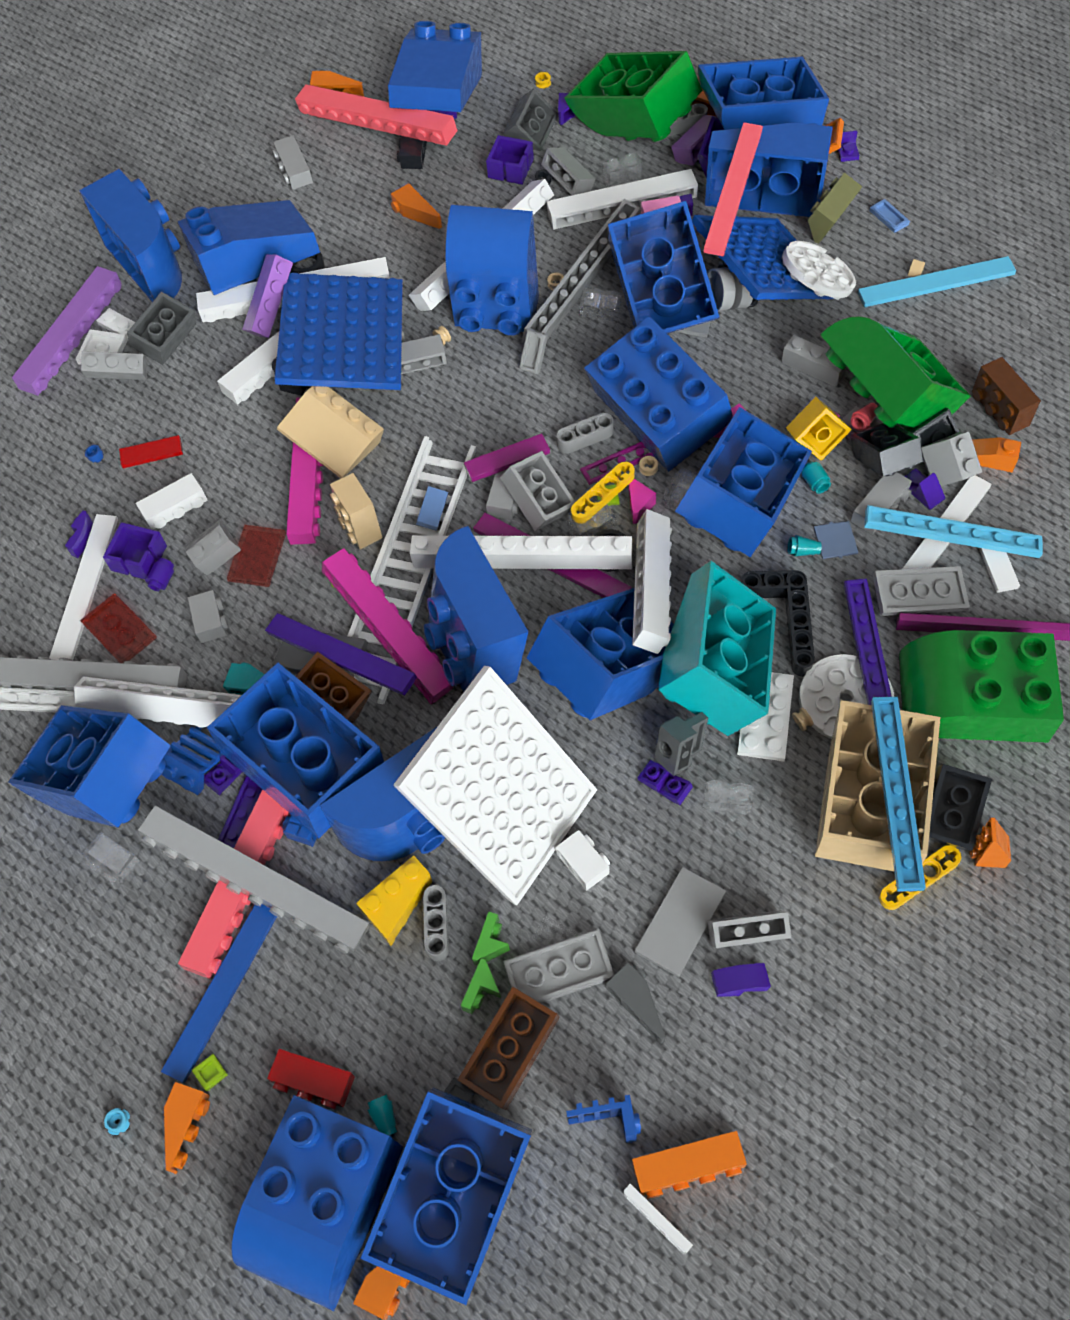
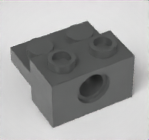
(679, 742)

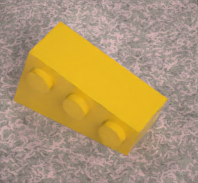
(395, 898)

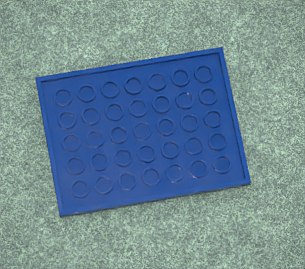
(340, 332)

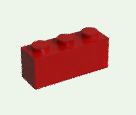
(310, 1079)

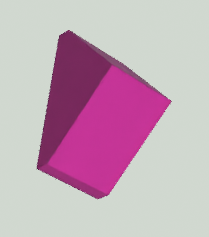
(640, 499)

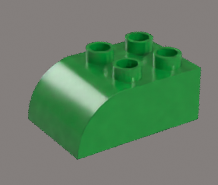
(636, 94)
(984, 684)

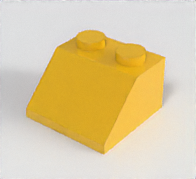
(818, 428)

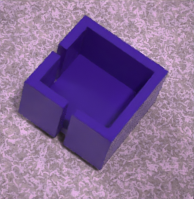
(510, 159)
(134, 550)

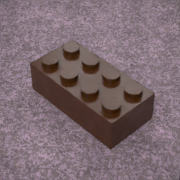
(509, 1048)

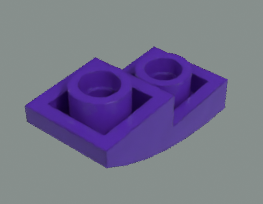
(82, 527)
(222, 775)
(665, 783)
(740, 979)

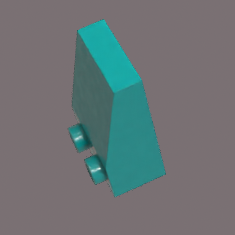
(720, 651)

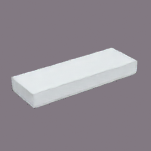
(1000, 570)
(657, 1219)

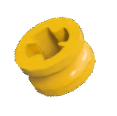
(543, 76)

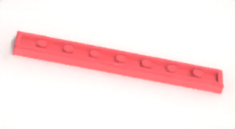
(733, 189)

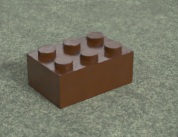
(1005, 396)

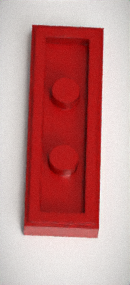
(151, 451)

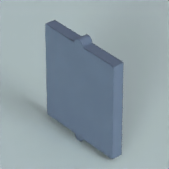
(836, 540)

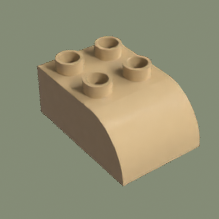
(853, 802)

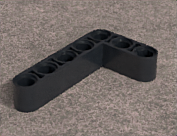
(795, 613)

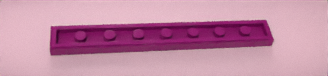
(590, 579)
(942, 623)

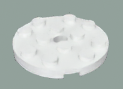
(818, 270)
(824, 685)

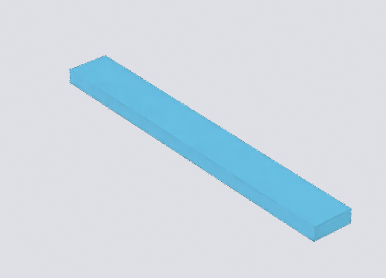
(936, 281)
(953, 531)

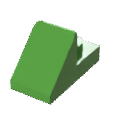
(487, 946)
(480, 982)

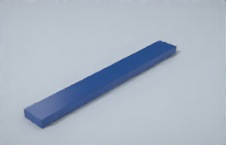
(219, 994)

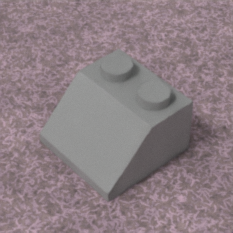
(951, 458)
(212, 548)

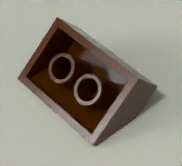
(335, 686)

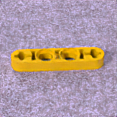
(600, 490)
(939, 855)

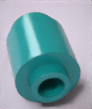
(816, 477)

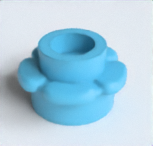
(112, 1116)

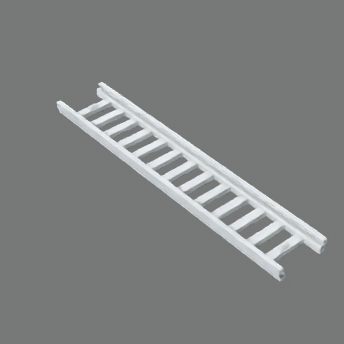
(391, 543)

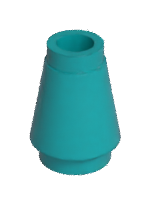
(803, 546)
(383, 1114)

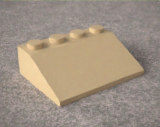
(331, 430)

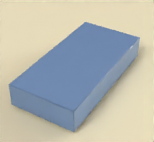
(889, 215)
(432, 508)

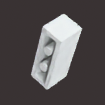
(171, 502)

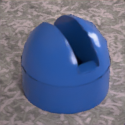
(94, 453)

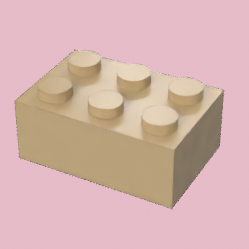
(355, 511)

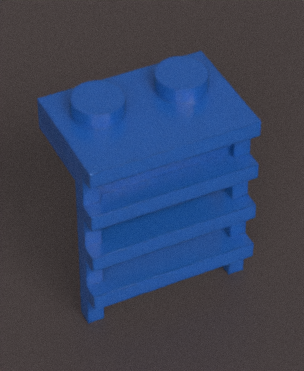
(187, 767)
(630, 1120)

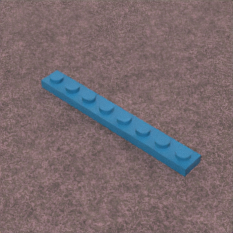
(898, 795)

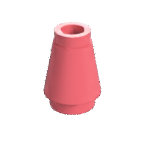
(863, 417)

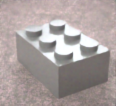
(538, 490)

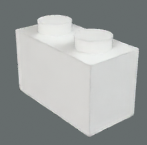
(583, 859)

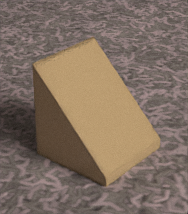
(916, 268)

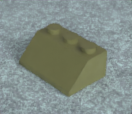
(832, 205)

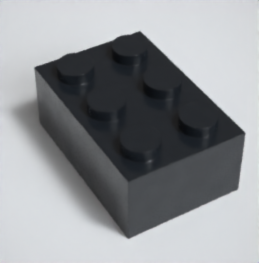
(886, 449)
(957, 806)

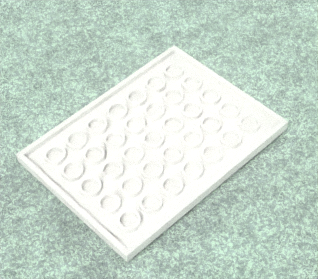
(496, 785)

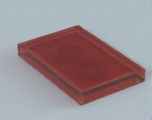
(257, 557)
(118, 629)

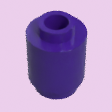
(160, 574)

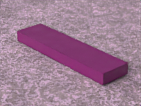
(505, 457)
(603, 468)

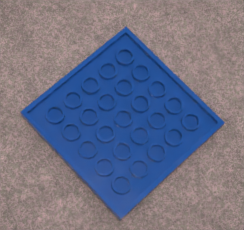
(756, 257)

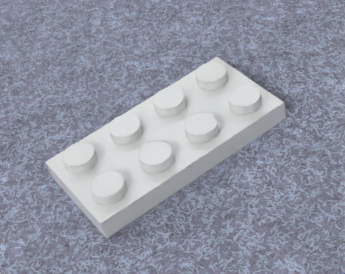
(768, 735)

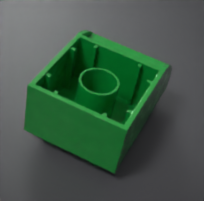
(894, 370)

